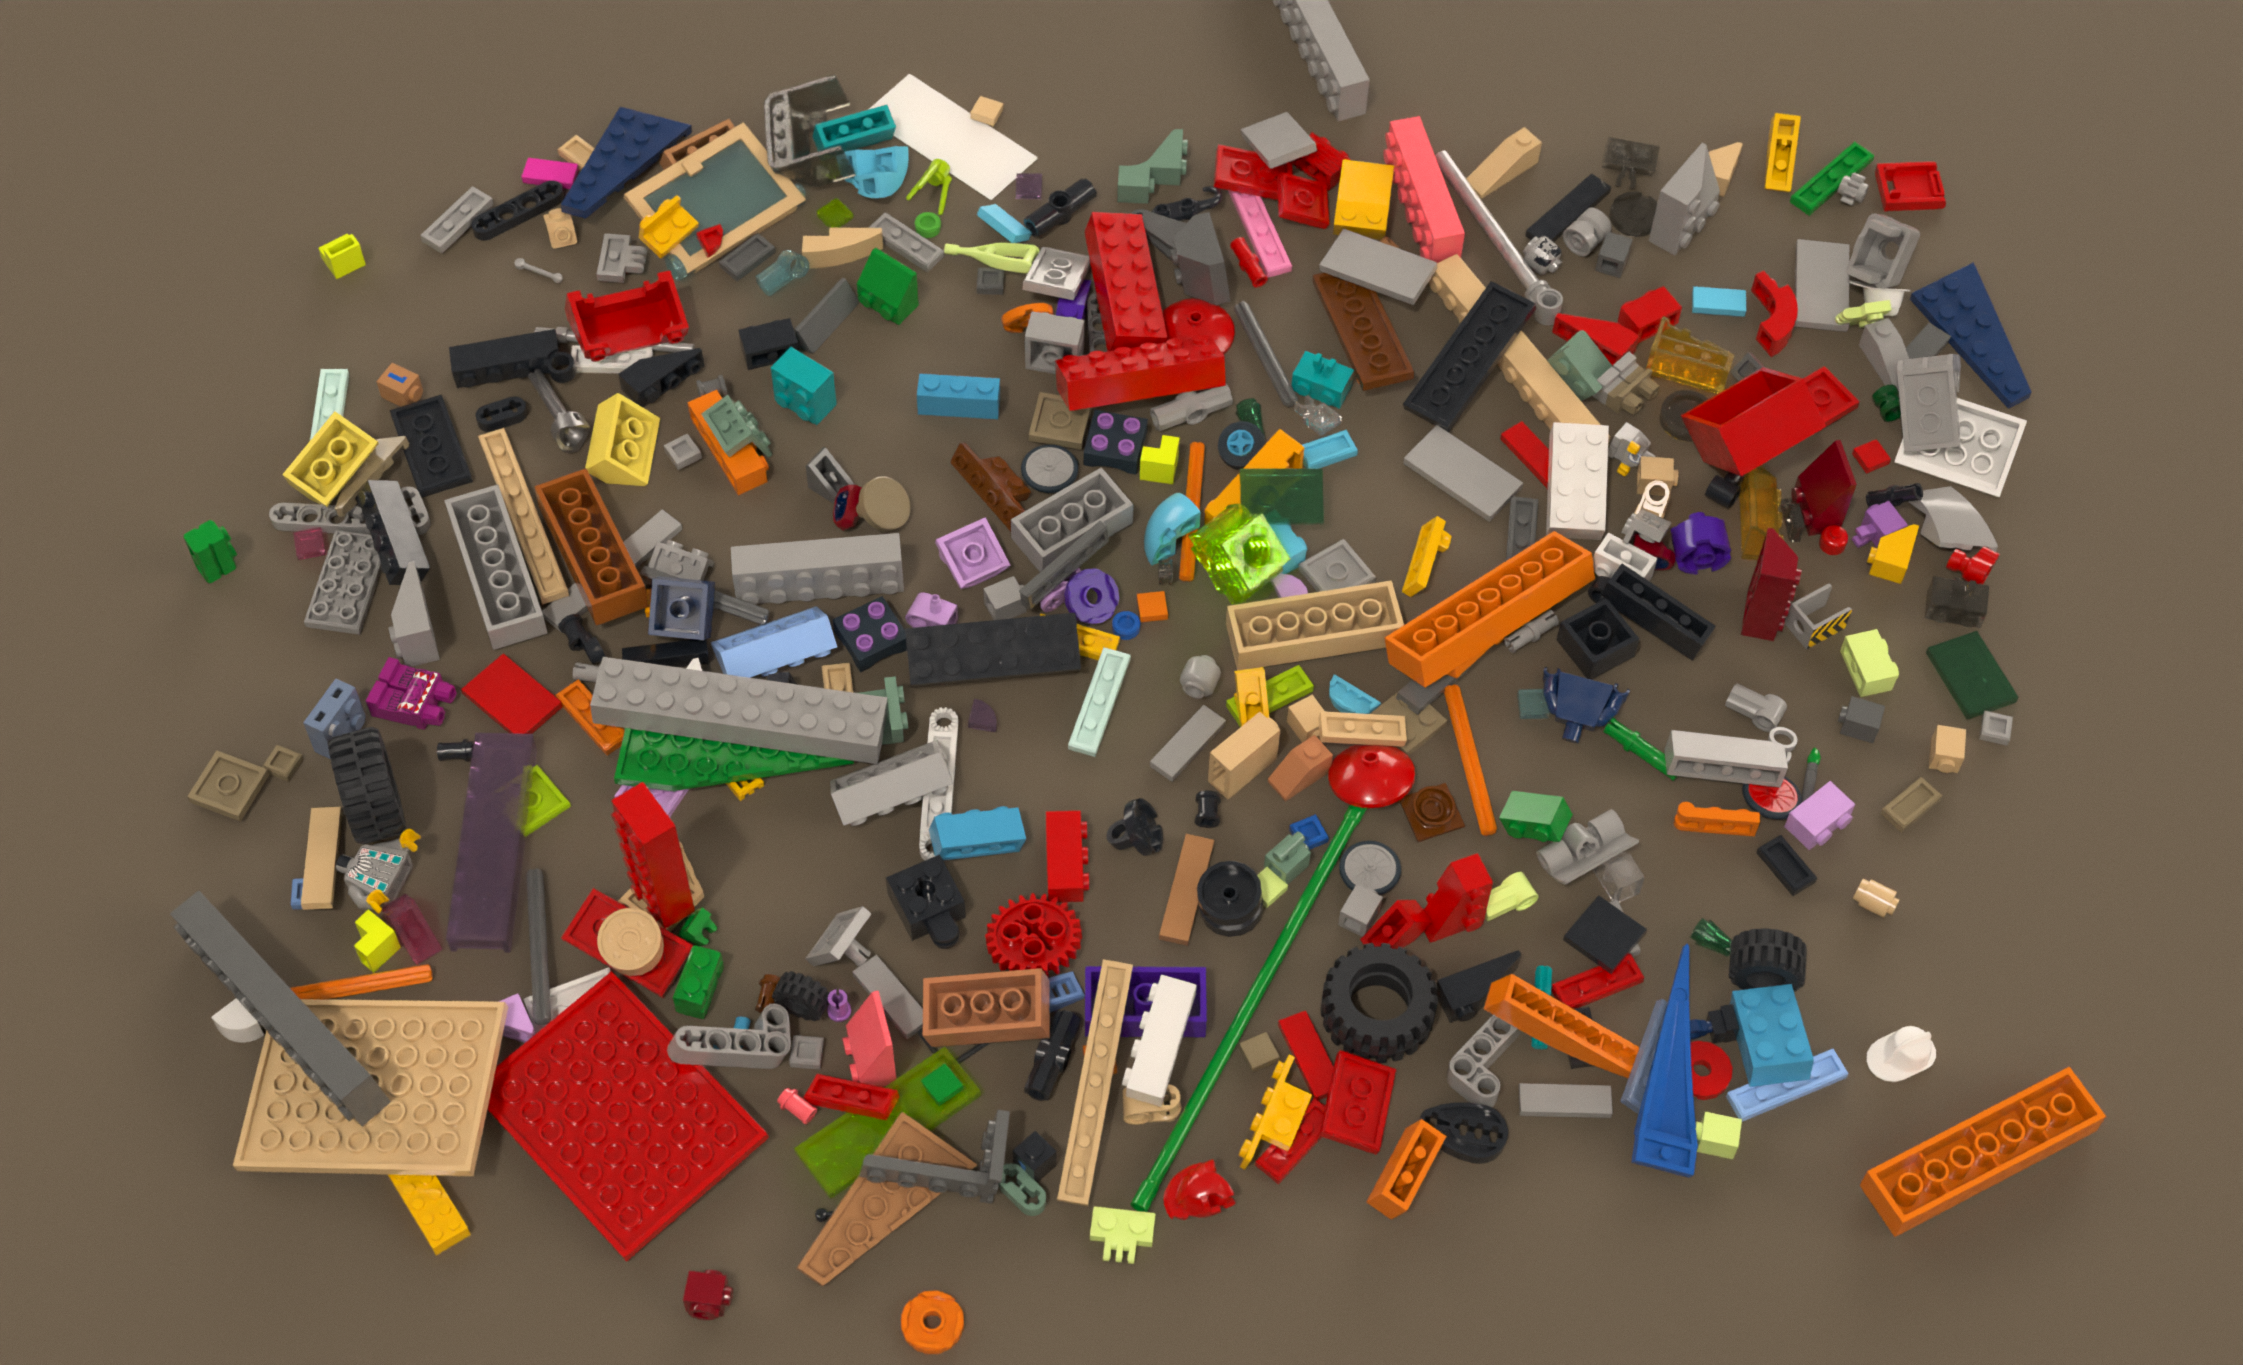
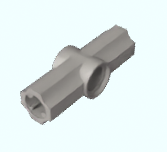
(1190, 407)

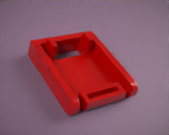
(1914, 184)

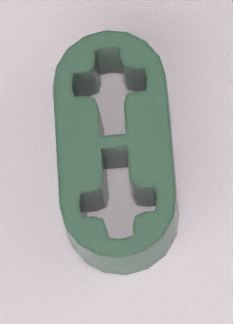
(1016, 1194)

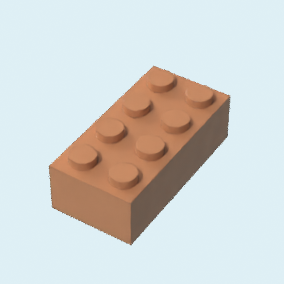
(986, 1007)

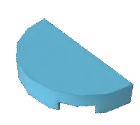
(1349, 698)

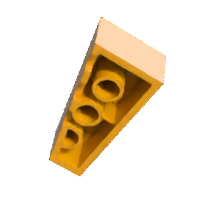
(1277, 453)

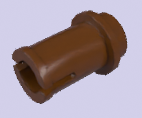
(768, 986)

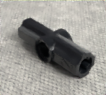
(1060, 207)
(1052, 1055)

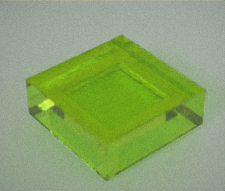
(834, 214)

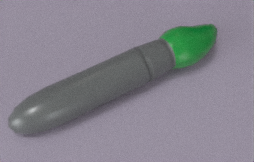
(1811, 773)

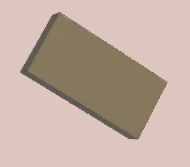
(1911, 804)

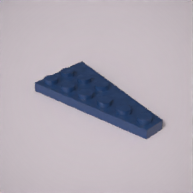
(623, 152)
(1965, 312)

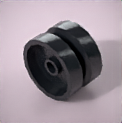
(1230, 898)

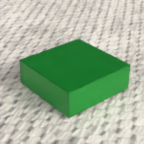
(941, 1084)

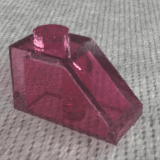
(411, 928)

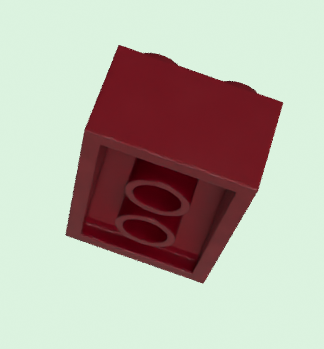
(1825, 489)

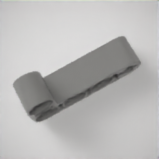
(693, 1046)
(1478, 1065)

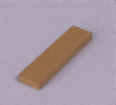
(1183, 896)

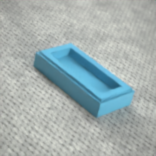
(1004, 223)
(1719, 301)
(1328, 450)

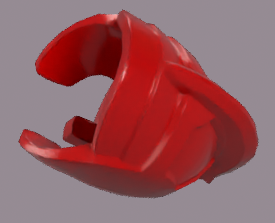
(1197, 1192)

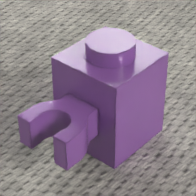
(1878, 522)

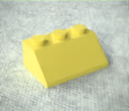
(622, 442)
(329, 460)

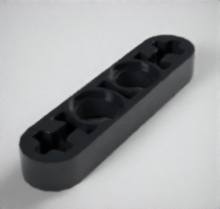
(520, 213)

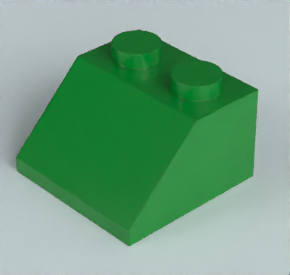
(888, 287)

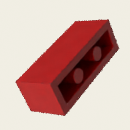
(1066, 856)

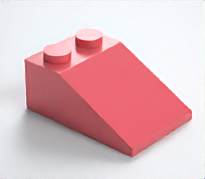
(870, 1044)

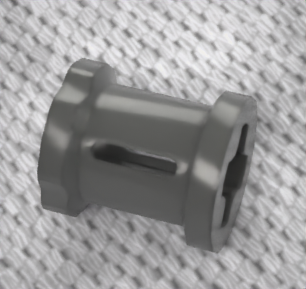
(708, 386)

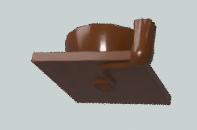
(1431, 812)

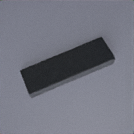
(669, 654)

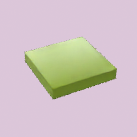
(545, 801)

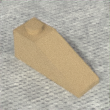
(1506, 162)

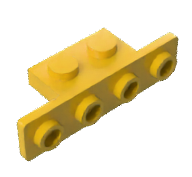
(1280, 1116)

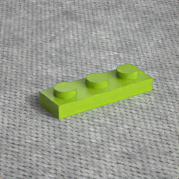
(1280, 690)

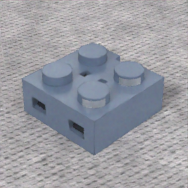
(334, 715)

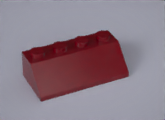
(1770, 588)

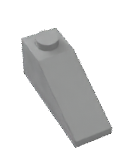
(1883, 349)

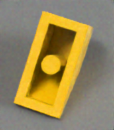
(1893, 554)

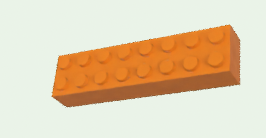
(1489, 608)
(1982, 1151)

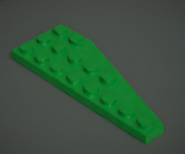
(689, 762)

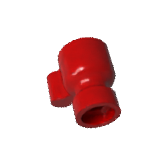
(1974, 568)

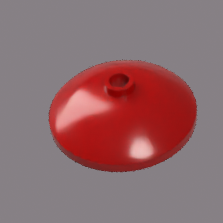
(1210, 321)
(1371, 775)

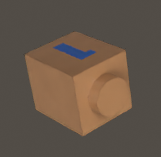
(399, 385)

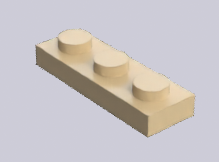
(1362, 729)

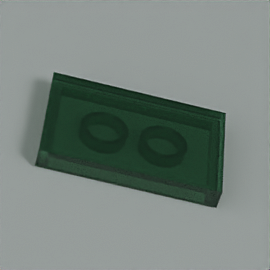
(1284, 495)
(1972, 675)

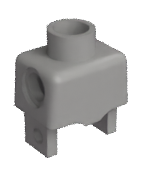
(1869, 254)

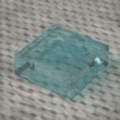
(1532, 704)

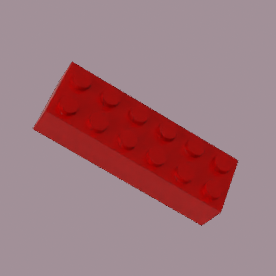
(1124, 280)
(1140, 372)
(652, 855)

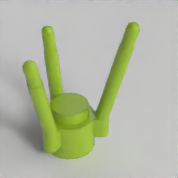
(935, 175)

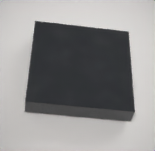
(1604, 934)

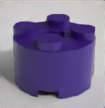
(1701, 543)

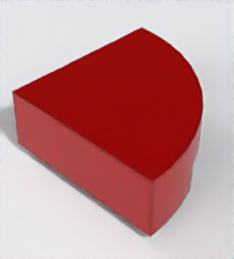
(710, 239)

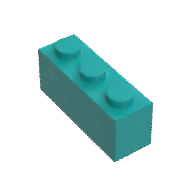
(855, 130)

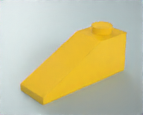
(1781, 152)

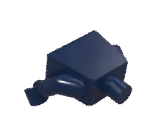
(1580, 702)

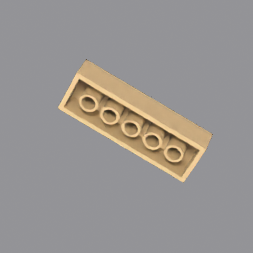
(1312, 625)

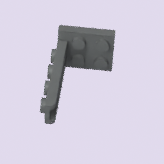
(943, 1178)

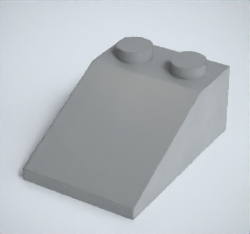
(412, 625)

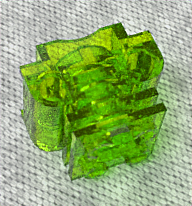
(1220, 551)

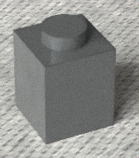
(1614, 254)
(1861, 719)

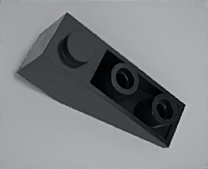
(656, 375)

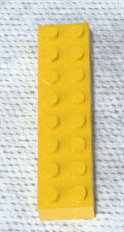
(431, 1210)

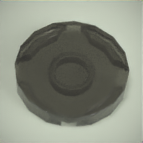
(1633, 214)

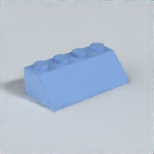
(776, 644)

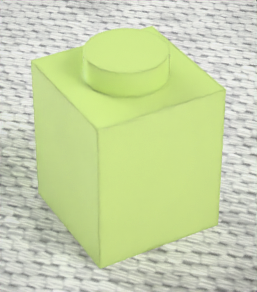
(1718, 1135)

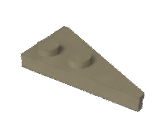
(371, 469)

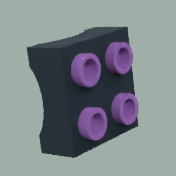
(1115, 441)
(870, 633)

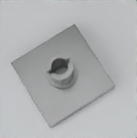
(840, 939)

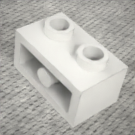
(1614, 552)

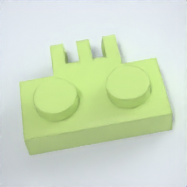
(1865, 314)
(1122, 1231)

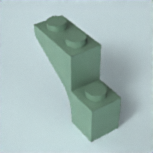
(1162, 168)

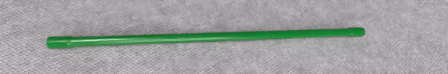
(1150, 1186)

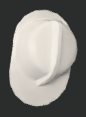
(1876, 294)
(1901, 1054)

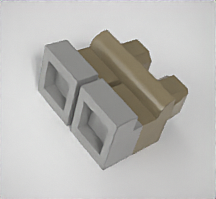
(1624, 384)

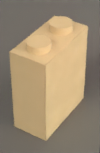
(1244, 755)

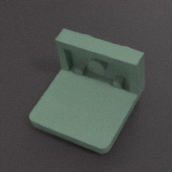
(1580, 365)
(896, 720)

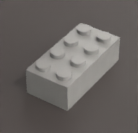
(1064, 517)

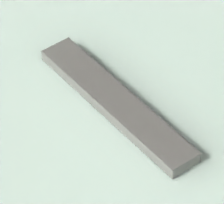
(640, 548)

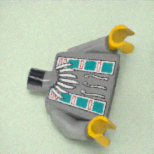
(378, 871)

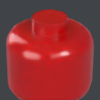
(1833, 540)

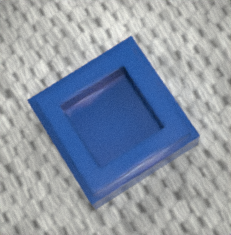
(1312, 831)

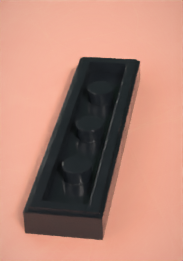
(1569, 208)

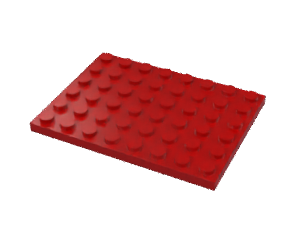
(619, 1118)

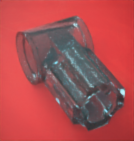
(780, 272)

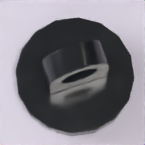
(1138, 827)

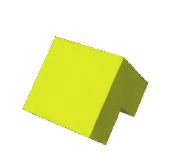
(342, 255)
(1161, 463)
(377, 941)

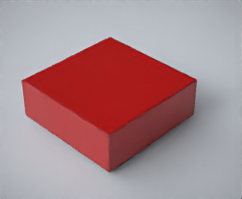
(1871, 456)

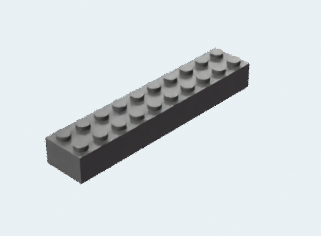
(279, 1010)

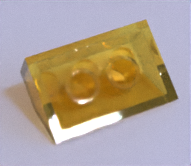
(1758, 510)

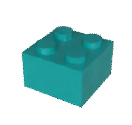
(803, 386)

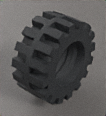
(801, 996)

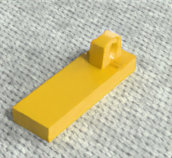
(1430, 540)

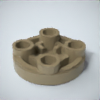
(883, 504)

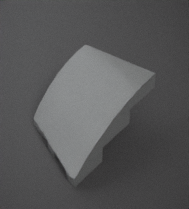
(1953, 520)

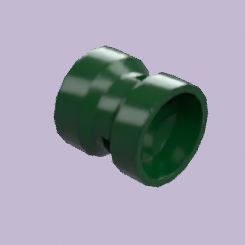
(1888, 401)

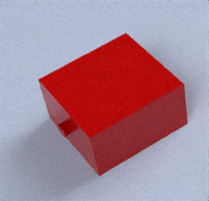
(1753, 421)

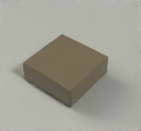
(283, 763)
(1259, 1052)

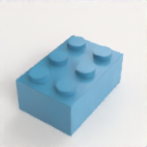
(1771, 1035)

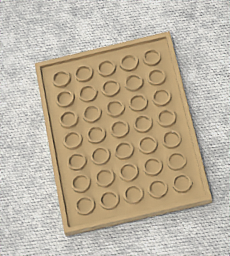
(427, 1059)

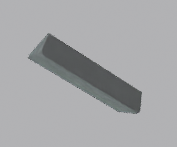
(826, 316)

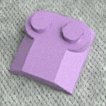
(972, 554)

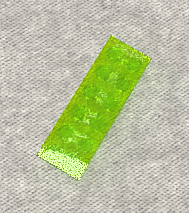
(839, 1149)

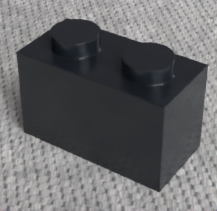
(767, 342)

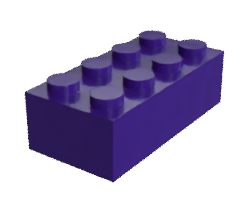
(1138, 995)

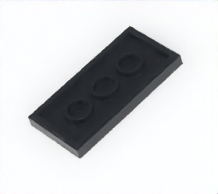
(433, 446)

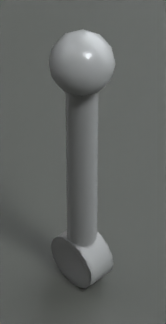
(520, 264)

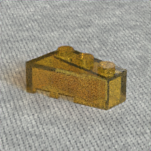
(1688, 360)

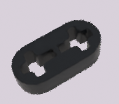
(501, 414)

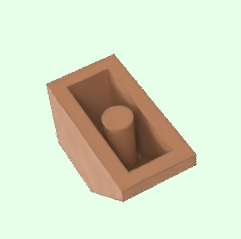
(1301, 768)

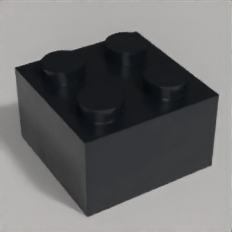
(1597, 639)

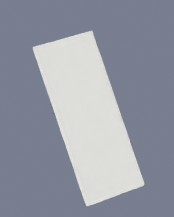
(946, 132)

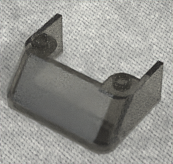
(787, 122)

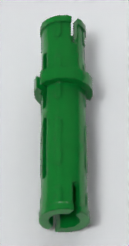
(1633, 742)

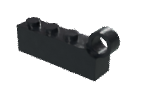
(510, 359)
(1653, 610)

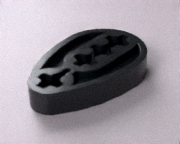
(1474, 1116)

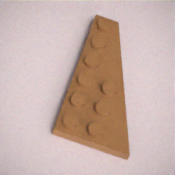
(876, 1209)

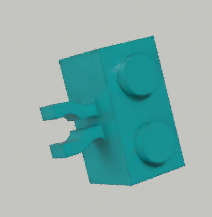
(1322, 379)

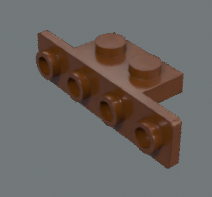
(992, 482)

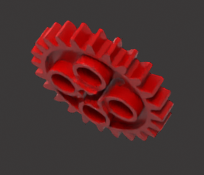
(1033, 935)

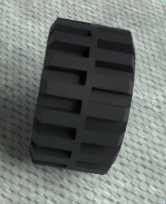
(1767, 959)

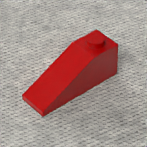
(1608, 336)

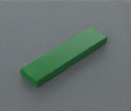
(1828, 180)

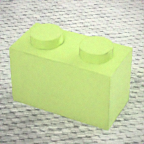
(1869, 663)

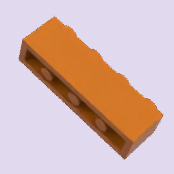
(744, 468)

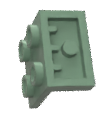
(735, 427)

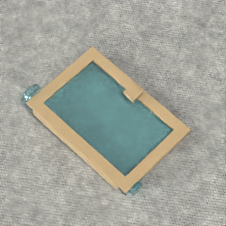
(722, 185)

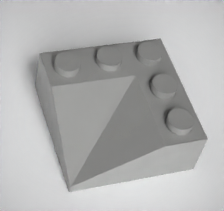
(1686, 203)

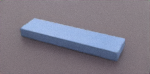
(1755, 1100)

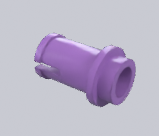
(838, 1001)

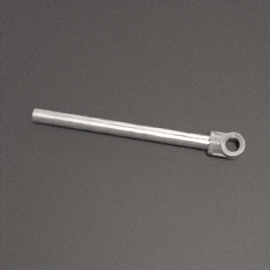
(1538, 291)

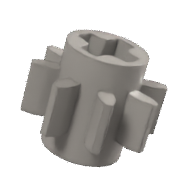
(1853, 189)

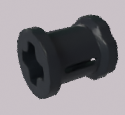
(1207, 809)

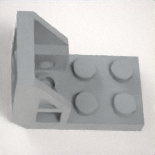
(1929, 402)

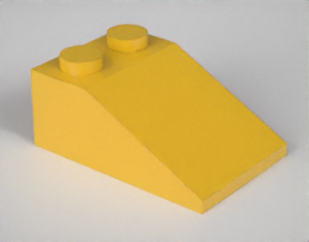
(1363, 198)

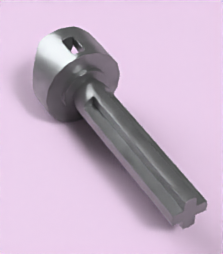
(568, 426)

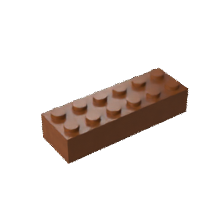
(591, 546)

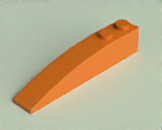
(1559, 1025)

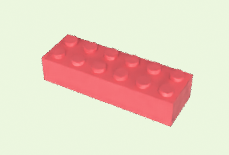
(1423, 190)

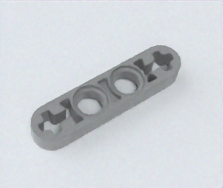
(324, 516)

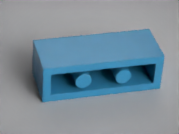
(958, 396)
(977, 833)

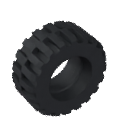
(366, 785)
(1379, 968)

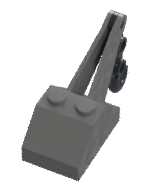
(1190, 245)

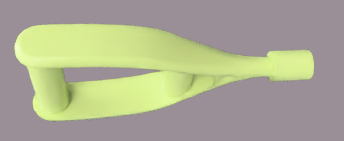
(994, 255)

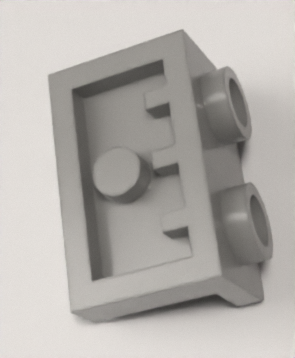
(1649, 525)
(680, 563)

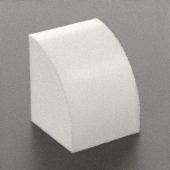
(237, 1023)

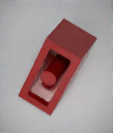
(1399, 925)

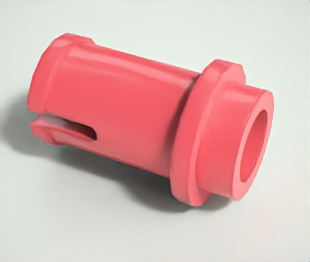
(796, 1105)

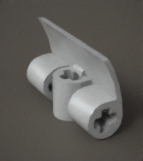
(1585, 848)

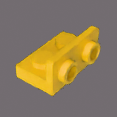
(667, 227)

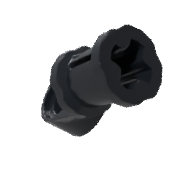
(580, 639)

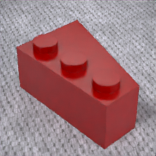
(1460, 899)

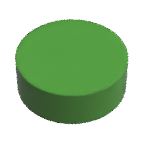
(927, 225)

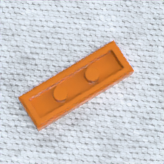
(577, 701)

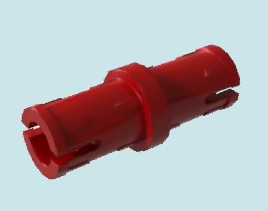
(1248, 262)

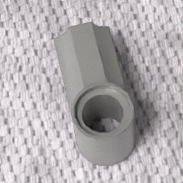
(1763, 711)

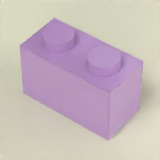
(1820, 815)

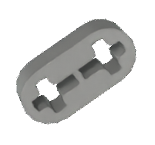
(418, 508)

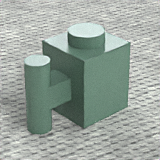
(1288, 857)

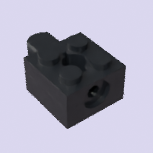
(928, 901)

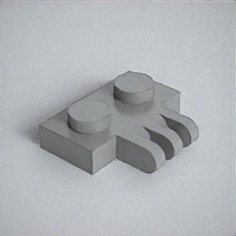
(619, 258)

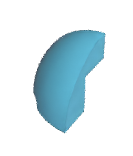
(878, 171)
(1169, 521)

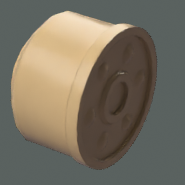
(630, 941)

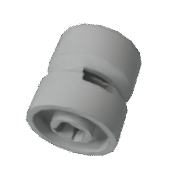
(1587, 231)

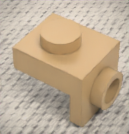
(560, 228)

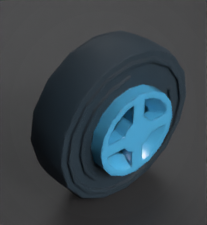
(1238, 436)

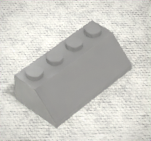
(890, 783)

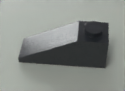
(1466, 991)

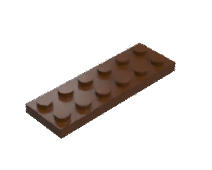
(1363, 332)

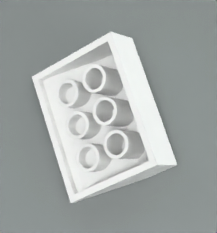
(1985, 451)

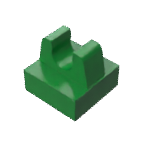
(695, 924)

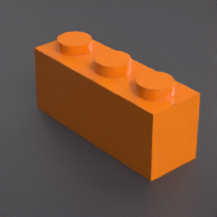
(1406, 1169)

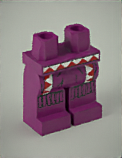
(409, 695)

